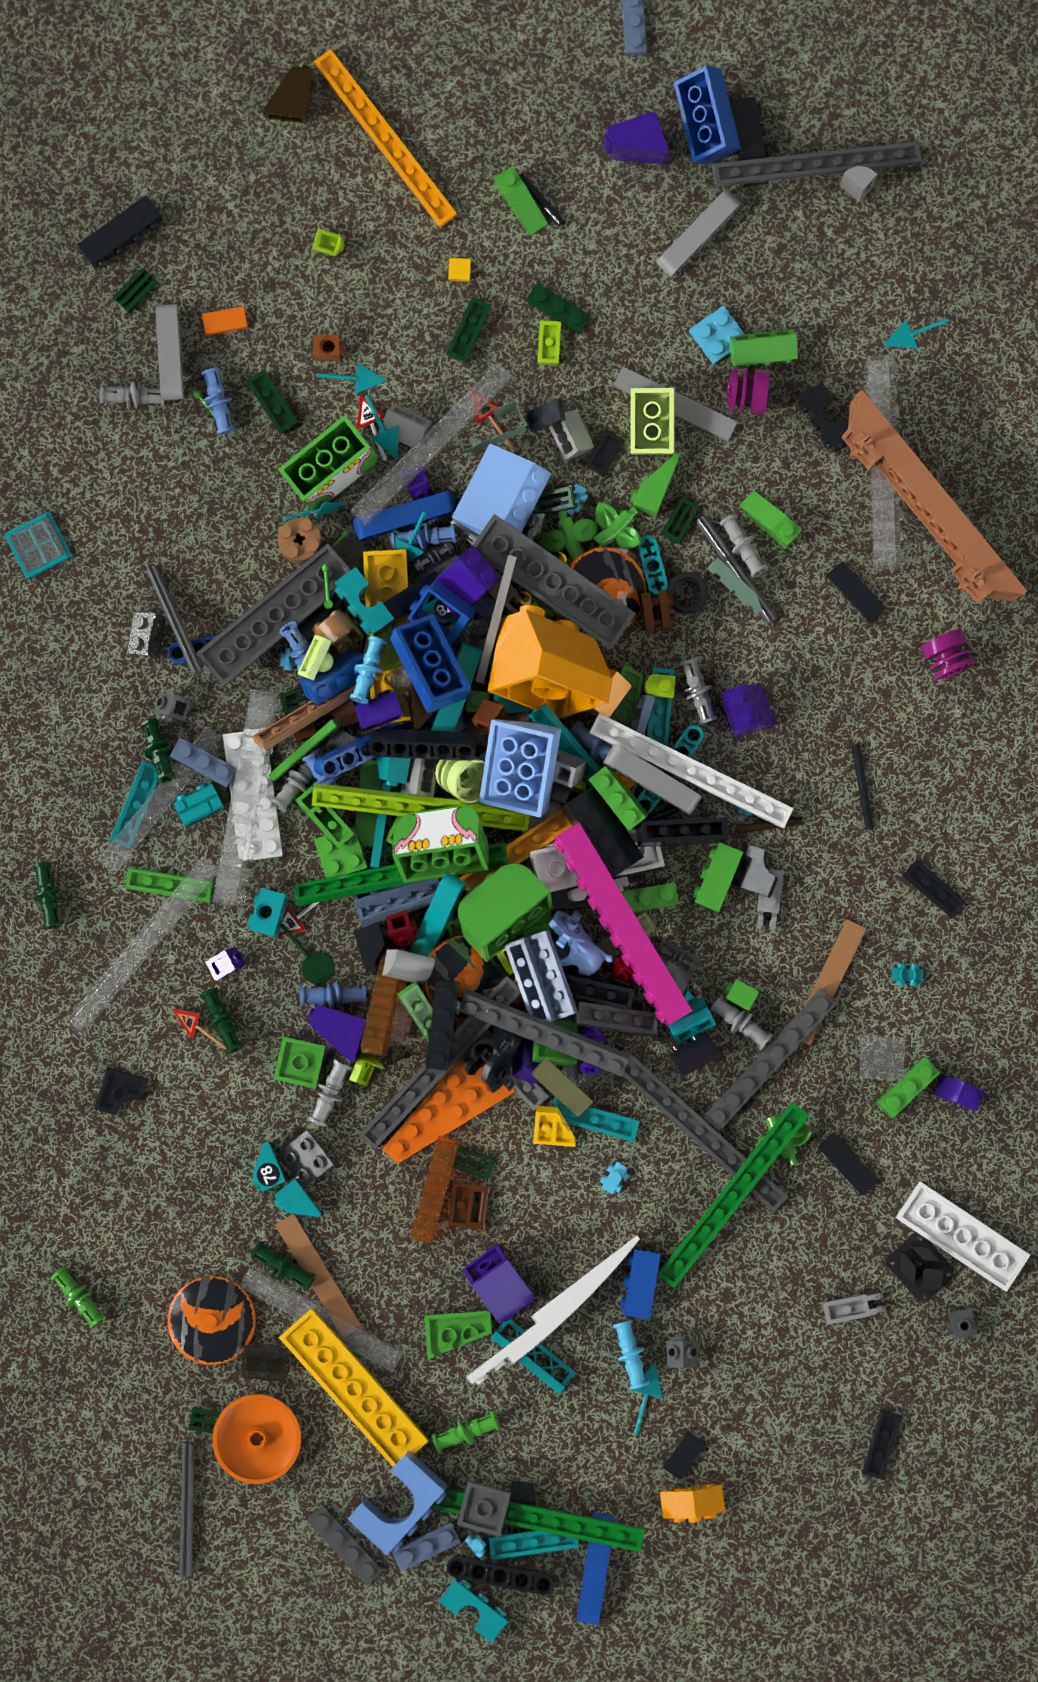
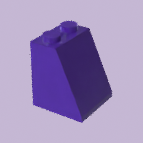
(637, 140)
(469, 577)
(747, 709)
(339, 1029)
(498, 1284)

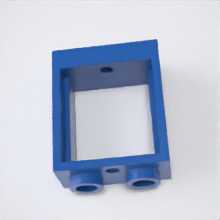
(450, 599)

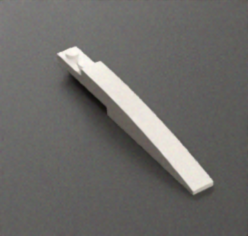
(553, 1314)

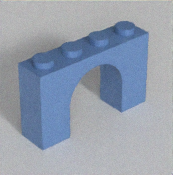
(387, 1531)

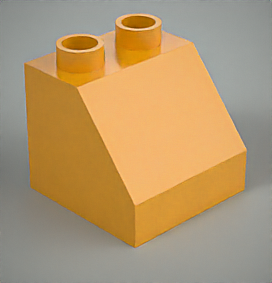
(548, 664)

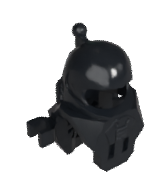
(496, 1060)

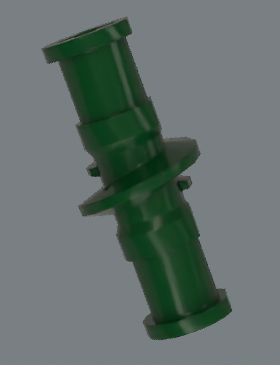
(158, 750)
(46, 895)
(221, 1020)
(283, 1266)

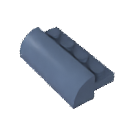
(379, 904)
(541, 977)

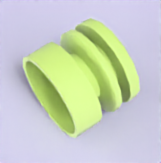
(461, 778)

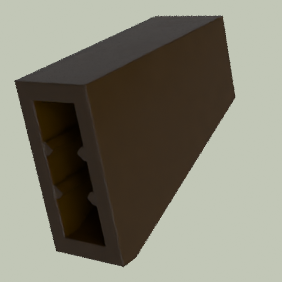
(292, 96)

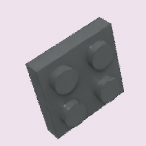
(484, 1508)

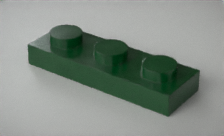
(558, 308)
(468, 330)
(272, 402)

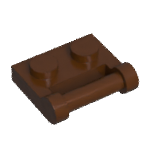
(462, 1205)

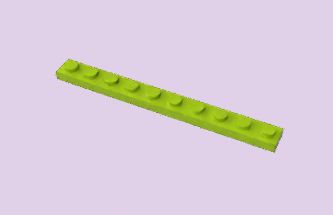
(404, 804)

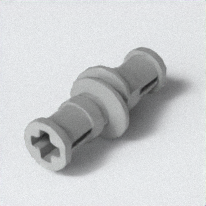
(130, 395)
(743, 545)
(698, 690)
(291, 789)
(740, 1022)
(330, 1093)

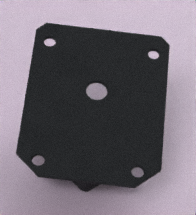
(929, 1277)

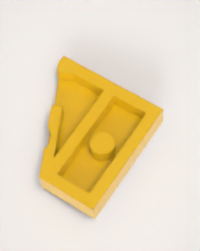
(552, 1128)

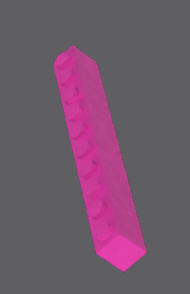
(622, 924)

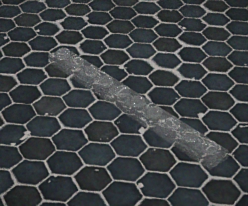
(431, 444)
(142, 946)

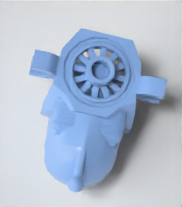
(580, 946)

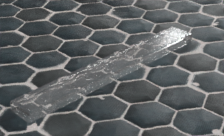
(154, 807)
(297, 1305)

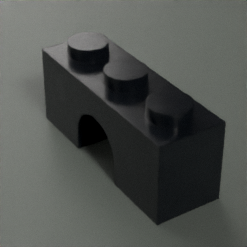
(813, 403)

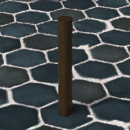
(759, 826)

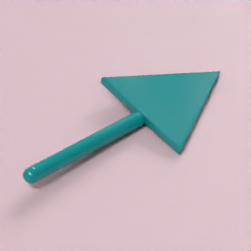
(904, 337)
(364, 378)
(388, 438)
(326, 507)
(411, 551)
(652, 1389)

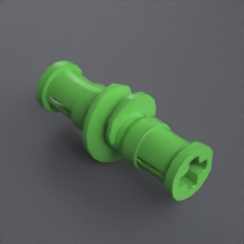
(78, 1298)
(466, 1431)

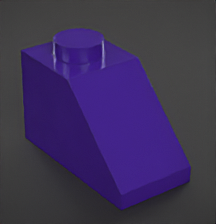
(523, 1063)
(958, 1092)

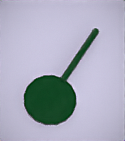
(317, 966)

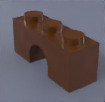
(344, 713)

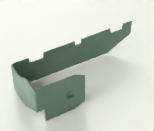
(507, 408)
(734, 583)

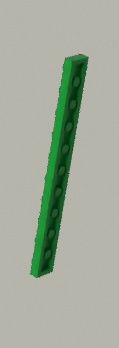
(370, 880)
(733, 1194)
(557, 1522)

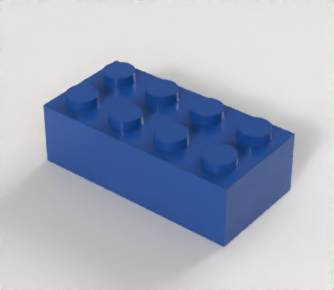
(707, 115)
(430, 663)

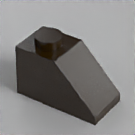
(417, 711)

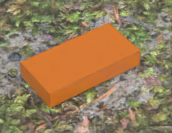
(224, 321)

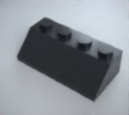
(604, 830)

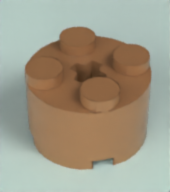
(296, 529)
(341, 631)

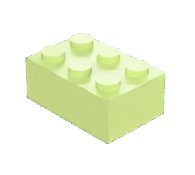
(652, 421)

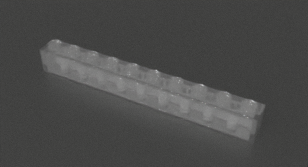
(883, 497)
(245, 802)

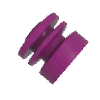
(748, 390)
(948, 654)

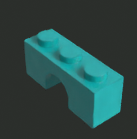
(374, 618)
(460, 1595)

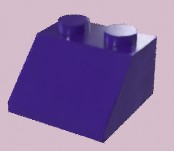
(379, 711)

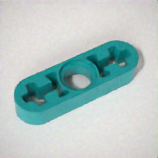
(654, 550)

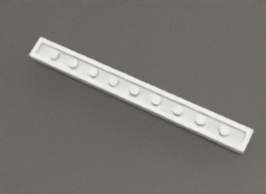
(691, 771)

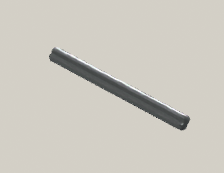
(732, 563)
(174, 620)
(187, 1502)

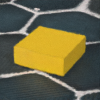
(459, 269)

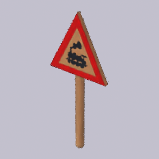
(486, 413)
(190, 1023)

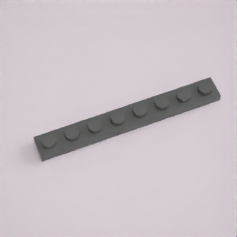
(544, 1032)
(769, 1060)

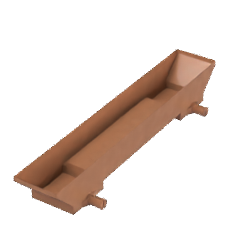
(879, 444)

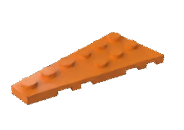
(447, 1106)

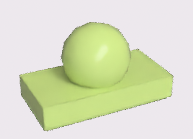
(317, 658)

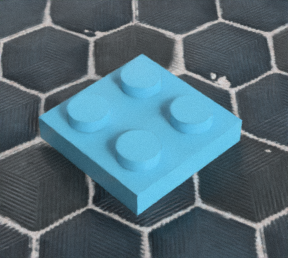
(714, 333)

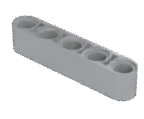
(698, 232)
(169, 352)
(652, 779)

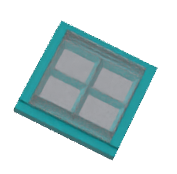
(38, 545)

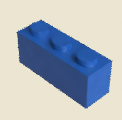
(335, 680)
(640, 1284)

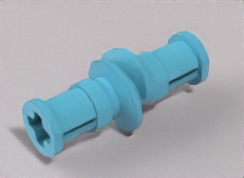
(368, 669)
(631, 1354)

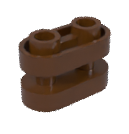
(665, 620)

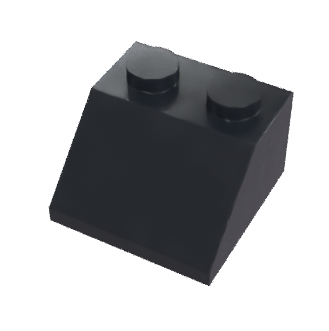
(371, 942)
(695, 1054)

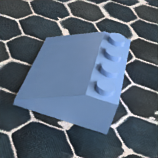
(501, 486)
(520, 766)

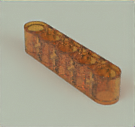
(381, 1012)
(435, 1190)

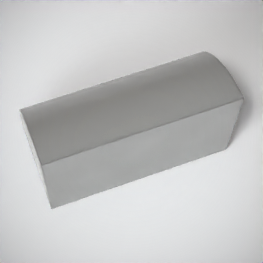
(858, 181)
(410, 425)
(572, 436)
(421, 777)
(408, 966)

